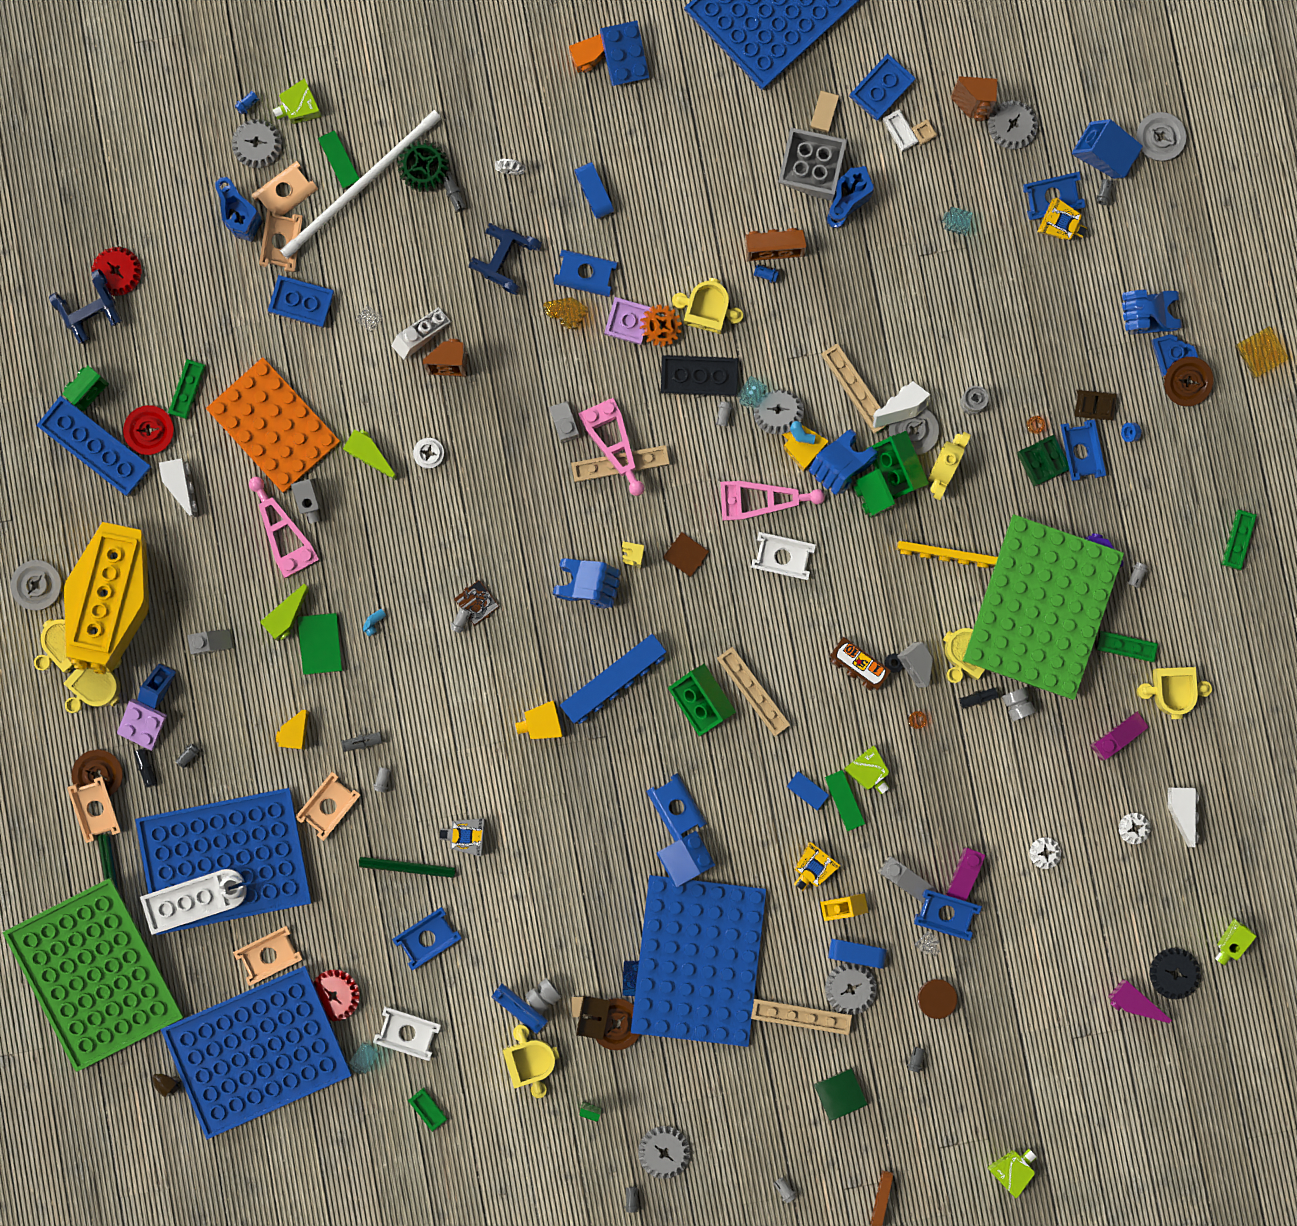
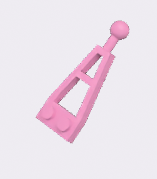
(600, 415)
(732, 499)
(295, 560)

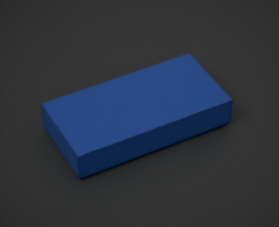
(807, 790)

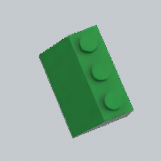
(899, 465)
(701, 699)

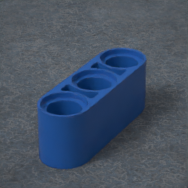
(594, 190)
(857, 953)

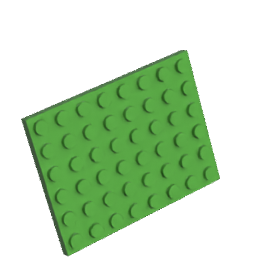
(1043, 607)
(93, 974)

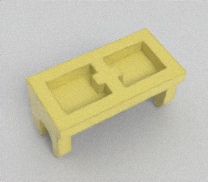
(634, 554)

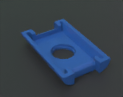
(1068, 194)
(596, 283)
(1088, 437)
(676, 823)
(957, 925)
(411, 938)
(519, 1008)

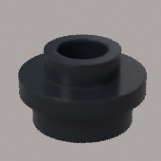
(887, 663)

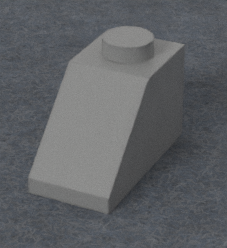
(564, 422)
(209, 642)
(917, 663)

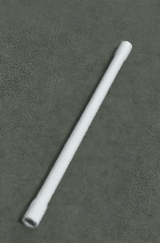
(295, 244)

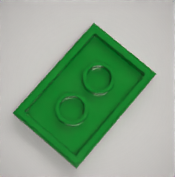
(320, 644)

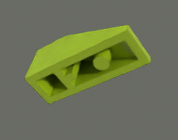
(364, 449)
(283, 617)

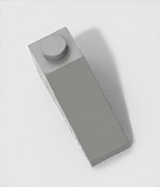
(905, 878)

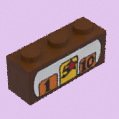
(859, 664)

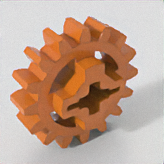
(654, 321)

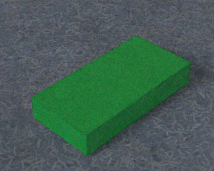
(427, 1109)

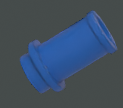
(247, 102)
(766, 273)

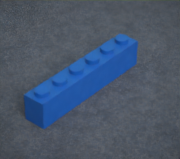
(613, 678)

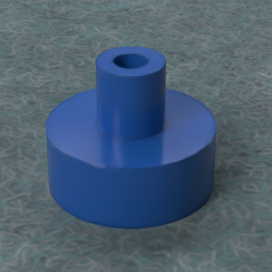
(1131, 432)

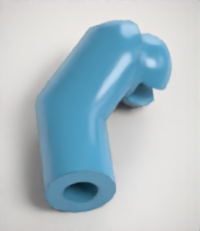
(800, 435)
(371, 620)

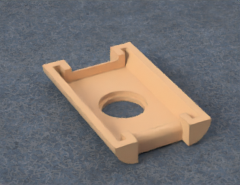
(299, 190)
(290, 229)
(328, 790)
(91, 824)
(253, 960)

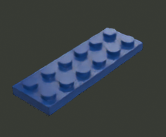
(94, 446)

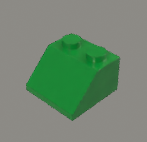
(85, 388)
(874, 493)

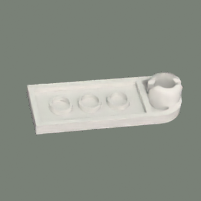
(193, 900)

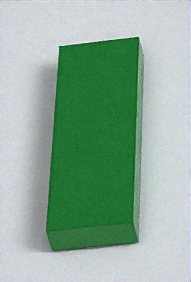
(339, 159)
(187, 389)
(1239, 540)
(1127, 646)
(844, 800)
(590, 1111)

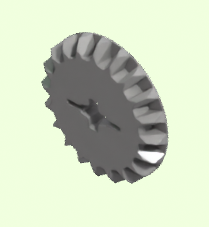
(1173, 133)
(1018, 136)
(262, 154)
(779, 423)
(927, 432)
(31, 572)
(837, 983)
(664, 1138)

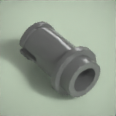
(1104, 193)
(188, 754)
(916, 1060)
(631, 1199)

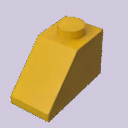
(293, 732)
(844, 907)

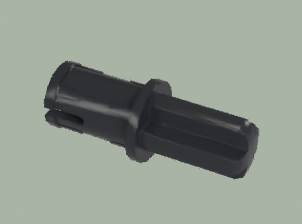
(978, 698)
(145, 768)

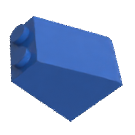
(1107, 148)

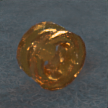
(1030, 428)
(915, 725)

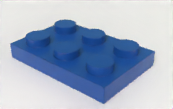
(624, 53)
(882, 87)
(301, 301)

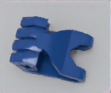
(234, 201)
(846, 205)
(1149, 312)
(839, 462)
(590, 582)

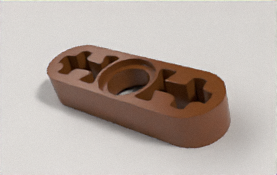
(881, 1198)

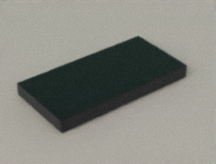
(699, 376)

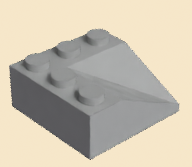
(812, 163)

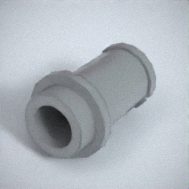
(723, 414)
(1138, 574)
(460, 620)
(382, 780)
(785, 1190)

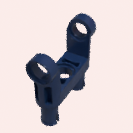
(507, 239)
(104, 304)

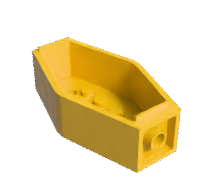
(114, 615)

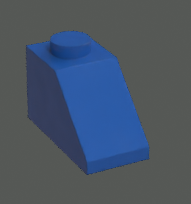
(156, 686)

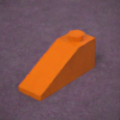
(587, 53)

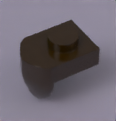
(166, 1085)

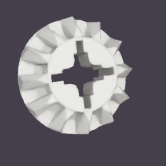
(510, 166)
(424, 445)
(1126, 824)
(1038, 847)

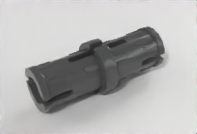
(453, 192)
(375, 738)

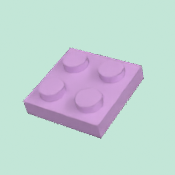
(625, 321)
(141, 724)

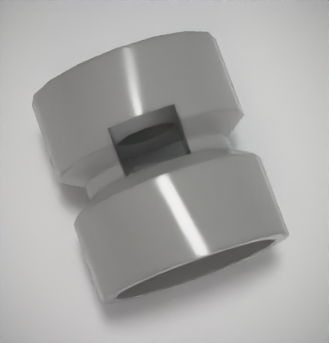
(974, 400)
(1018, 702)
(543, 996)

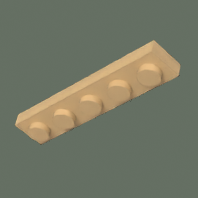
(852, 385)
(602, 467)
(753, 691)
(801, 1016)

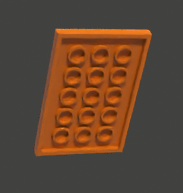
(273, 425)

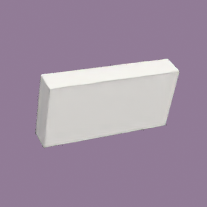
(900, 130)

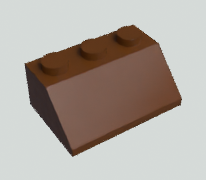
(975, 96)
(775, 244)
(447, 359)

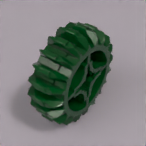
(429, 162)

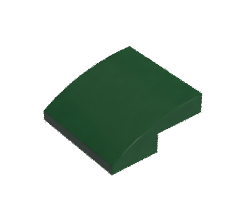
(1043, 460)
(841, 1094)

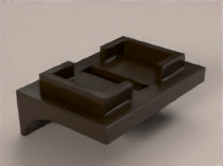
(1085, 405)
(590, 1027)

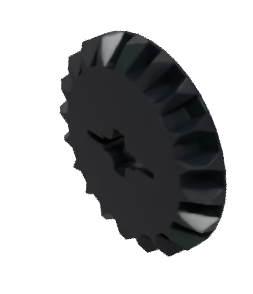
(1170, 960)

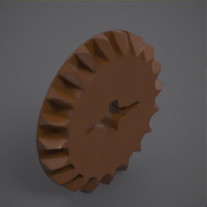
(1193, 393)
(94, 761)
(618, 1038)

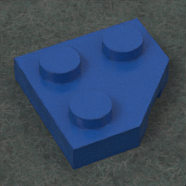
(1169, 350)

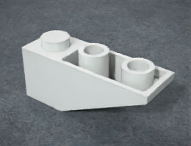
(420, 333)
(906, 405)
(175, 478)
(1183, 810)

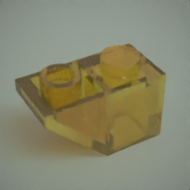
(567, 310)

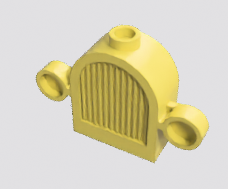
(707, 307)
(947, 463)
(54, 644)
(954, 650)
(92, 689)
(1175, 690)
(530, 1061)

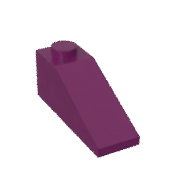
(1119, 736)
(965, 874)
(1129, 999)

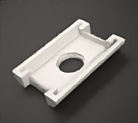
(798, 551)
(391, 1037)

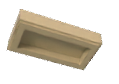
(824, 111)

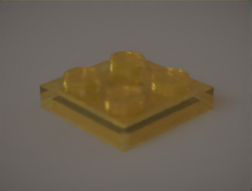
(1262, 352)

